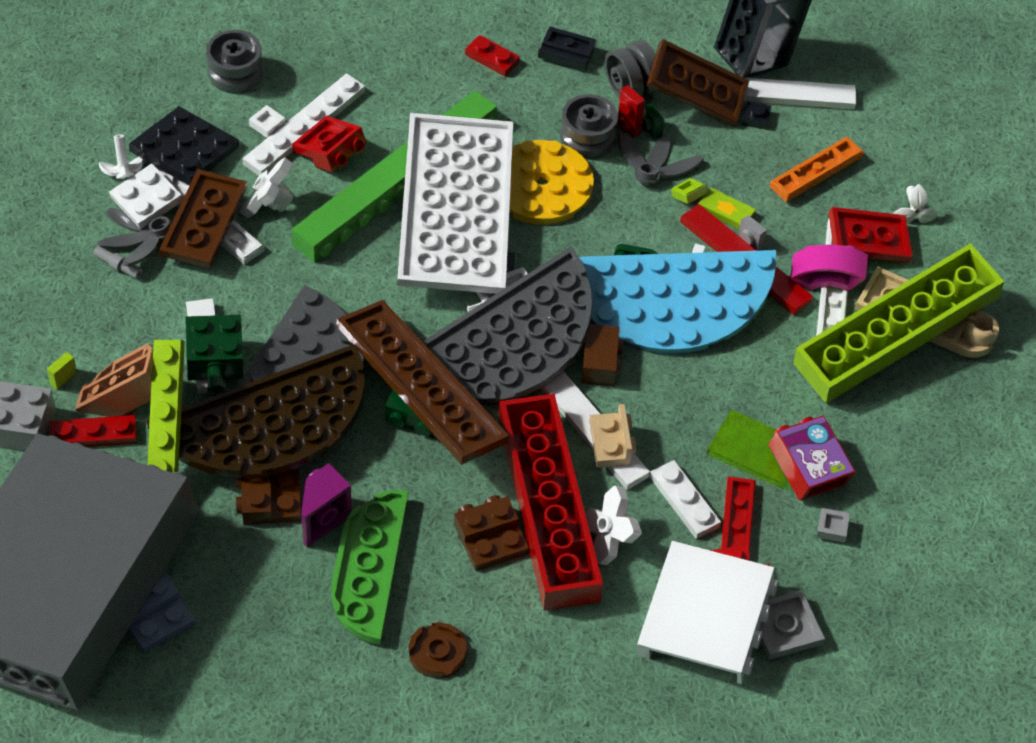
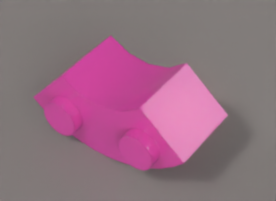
(829, 266)

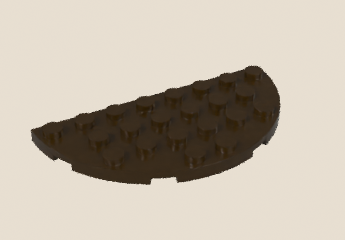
(275, 419)

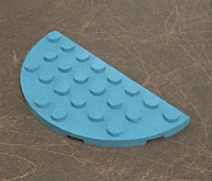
(679, 298)

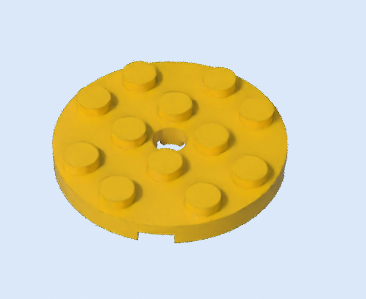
(567, 187)

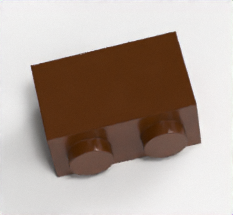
(600, 355)

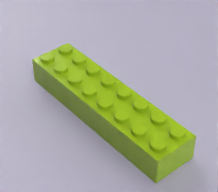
(898, 323)

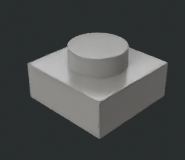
(752, 232)
(833, 525)

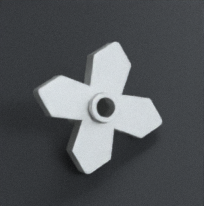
(269, 190)
(612, 525)

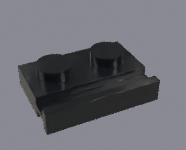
(567, 48)

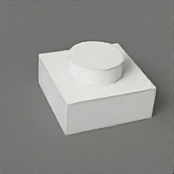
(266, 121)

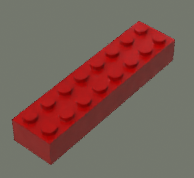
(550, 503)

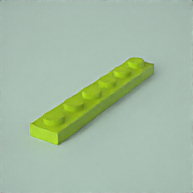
(166, 404)

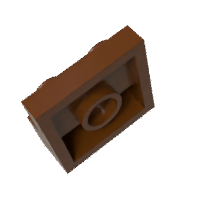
(269, 498)
(490, 532)

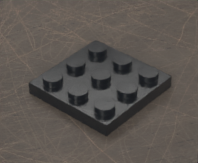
(183, 144)

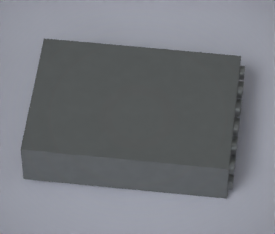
(79, 560)

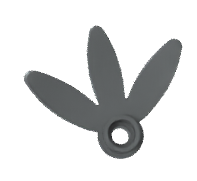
(652, 170)
(147, 237)

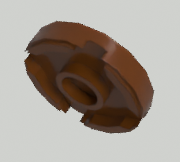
(441, 659)

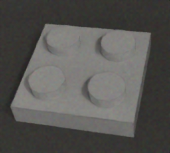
(789, 626)

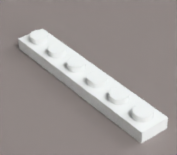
(279, 145)

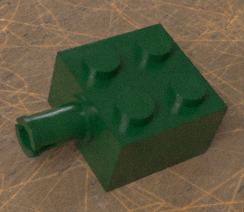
(214, 350)

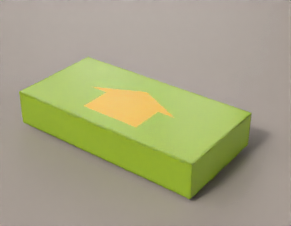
(726, 208)

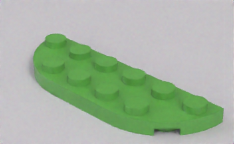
(368, 564)

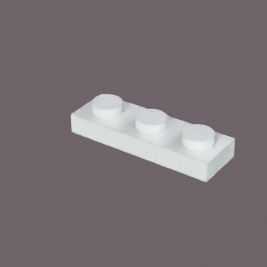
(685, 499)

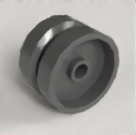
(234, 61)
(630, 67)
(589, 125)

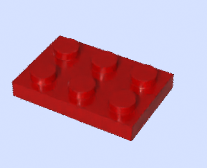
(874, 233)

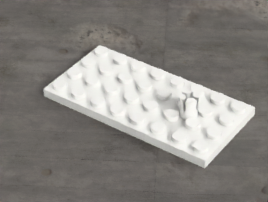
(456, 204)

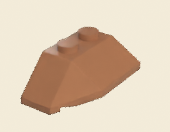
(120, 385)

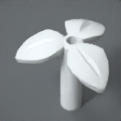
(123, 168)
(917, 199)

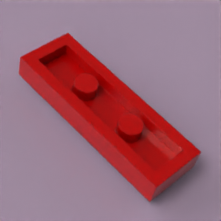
(96, 431)

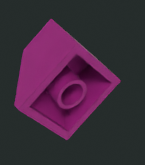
(325, 503)

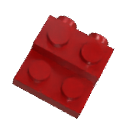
(331, 143)

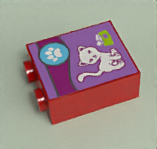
(811, 457)

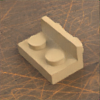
(612, 438)

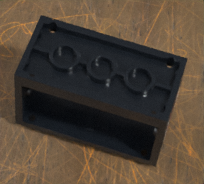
(760, 34)

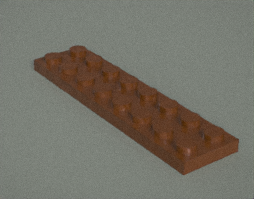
(422, 382)

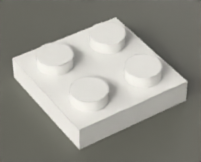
(146, 196)

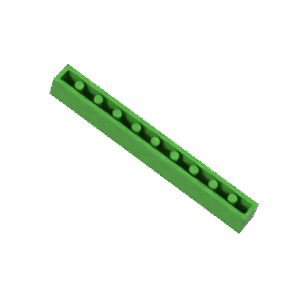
(370, 193)

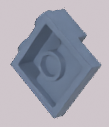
(161, 616)

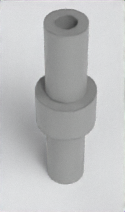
(115, 262)

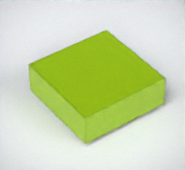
(689, 191)
(61, 370)

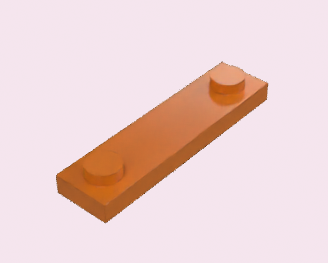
(816, 169)

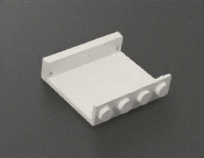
(708, 609)

